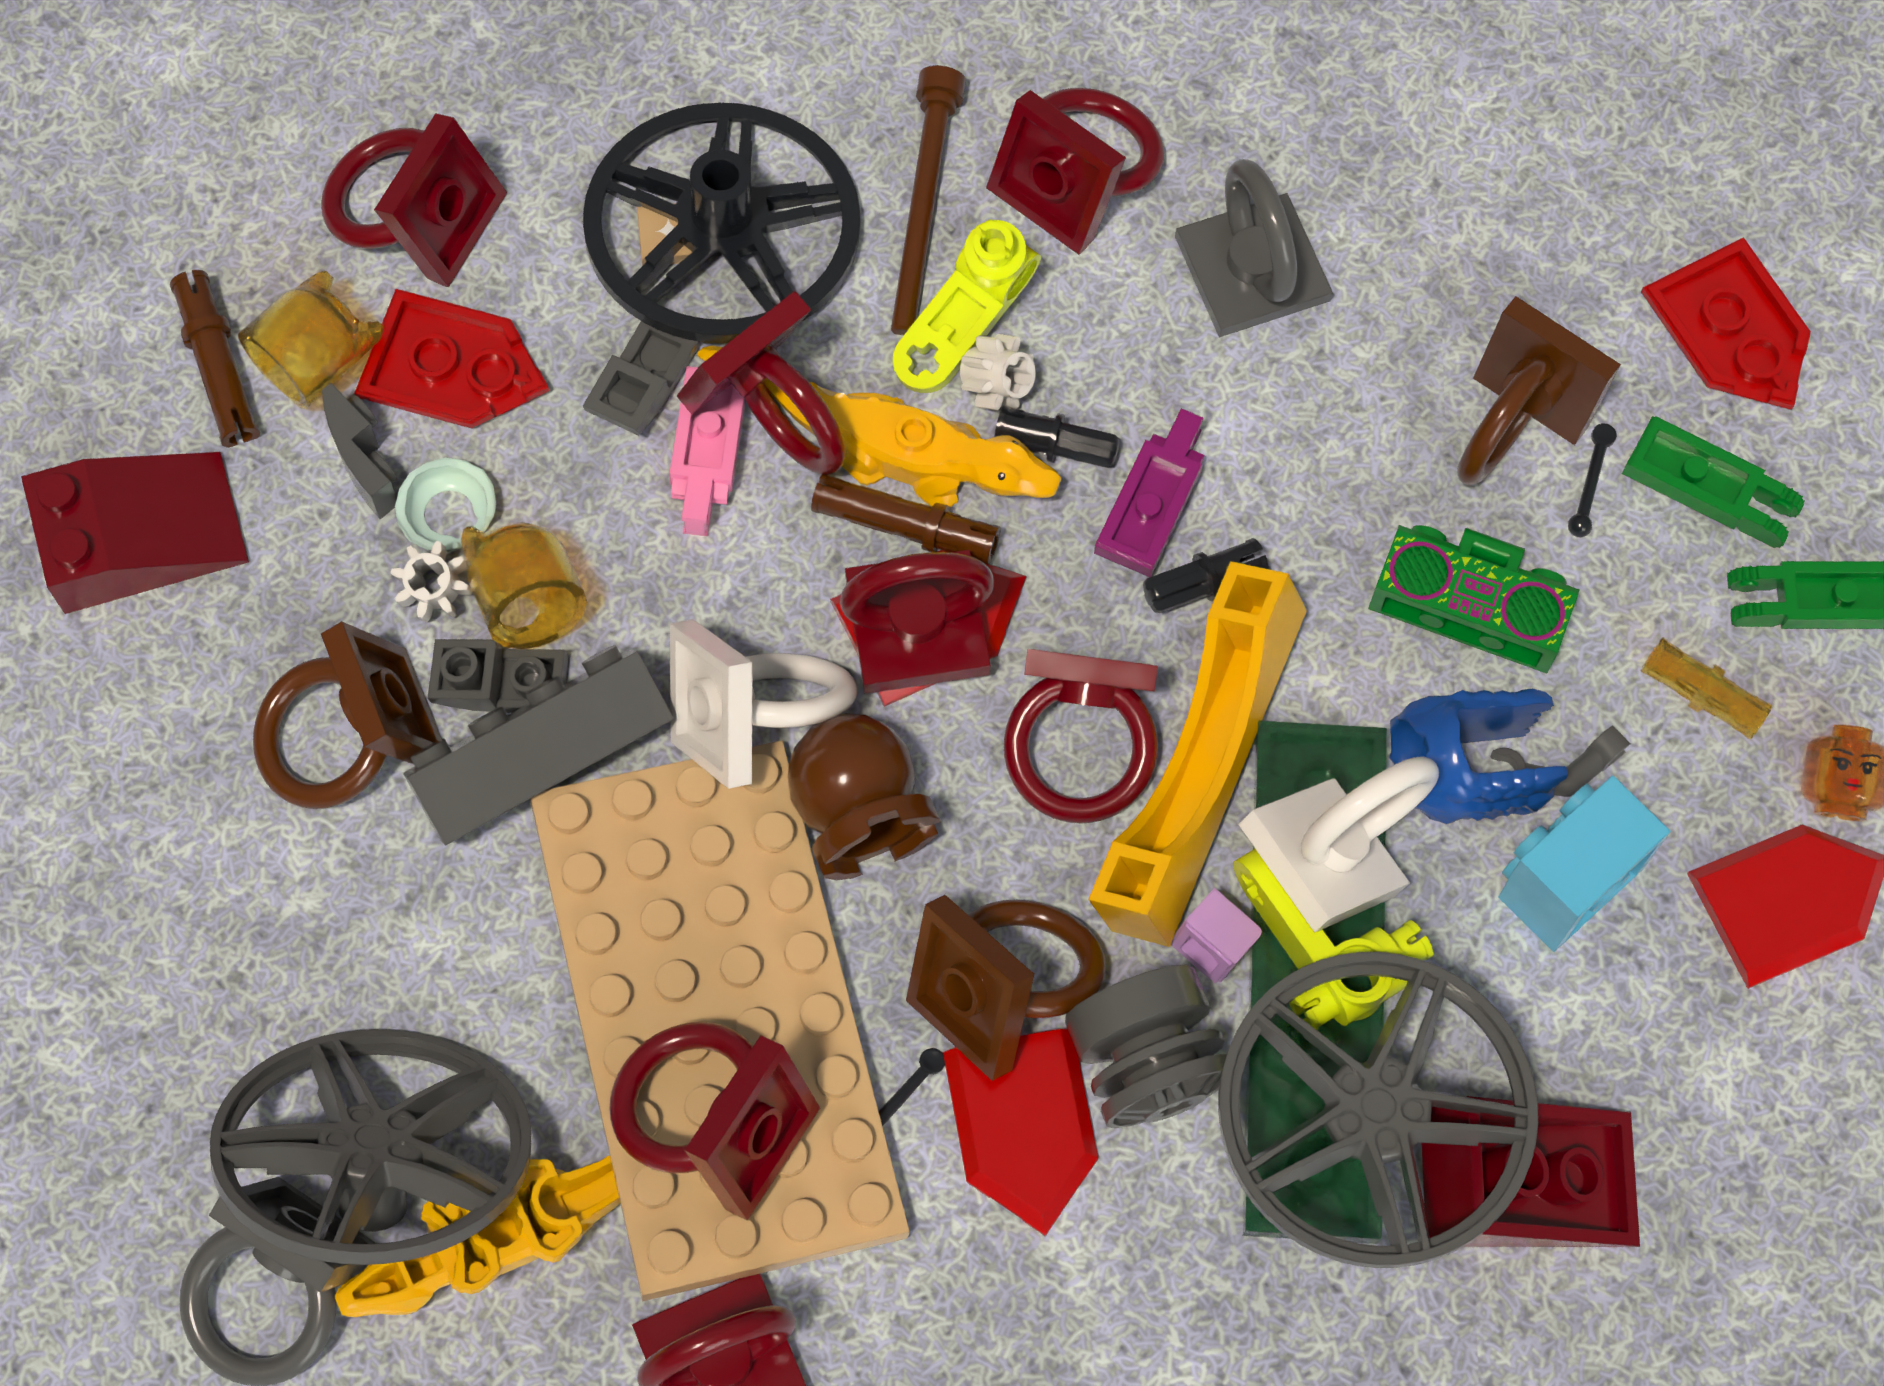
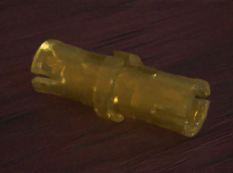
(1706, 688)

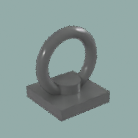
(1253, 257)
(300, 1214)

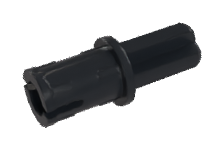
(1056, 438)
(1199, 577)

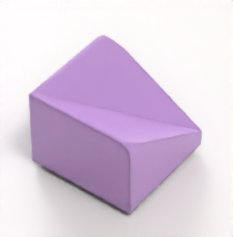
(1216, 936)

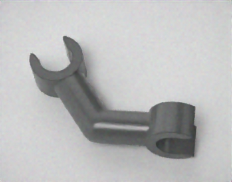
(1596, 758)

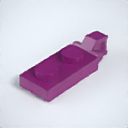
(1153, 497)

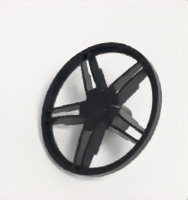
(718, 215)

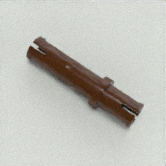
(208, 338)
(891, 514)

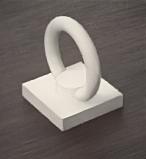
(718, 705)
(1327, 842)

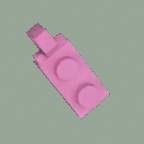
(706, 456)

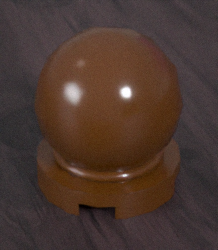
(856, 790)

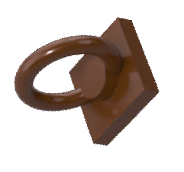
(1537, 374)
(378, 700)
(980, 990)

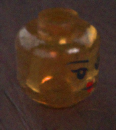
(1844, 774)

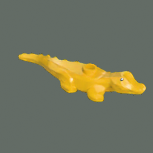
(923, 448)
(540, 1222)

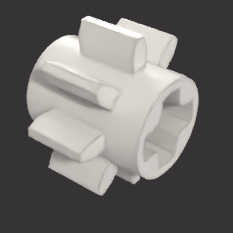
(997, 372)
(414, 581)

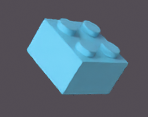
(1580, 861)

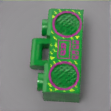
(1475, 594)

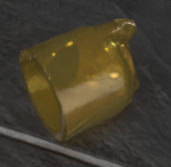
(308, 340)
(526, 564)

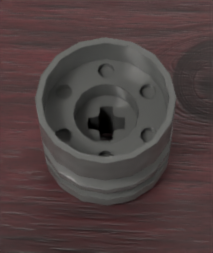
(1145, 1033)

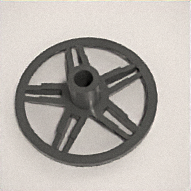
(1378, 1109)
(370, 1150)

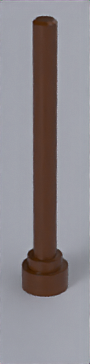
(940, 93)

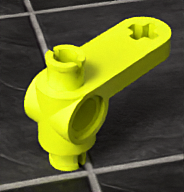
(986, 282)
(1306, 947)

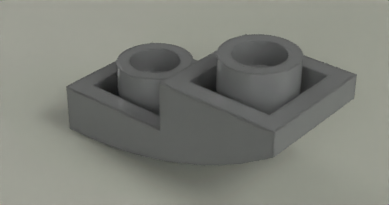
(352, 432)
(487, 677)

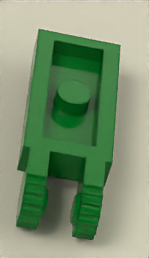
(1711, 481)
(1812, 595)

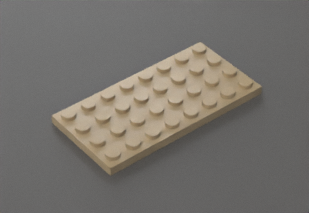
(712, 912)

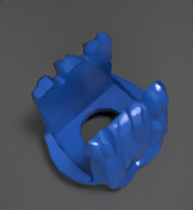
(1439, 725)

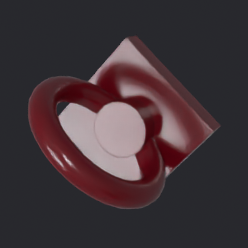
(1062, 171)
(431, 206)
(753, 360)
(918, 619)
(1089, 683)
(747, 1126)
(720, 1340)

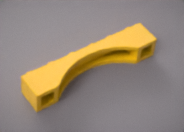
(1164, 848)

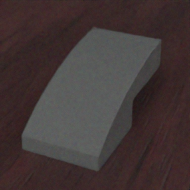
(641, 380)

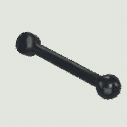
(1603, 437)
(930, 1062)

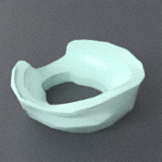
(438, 477)

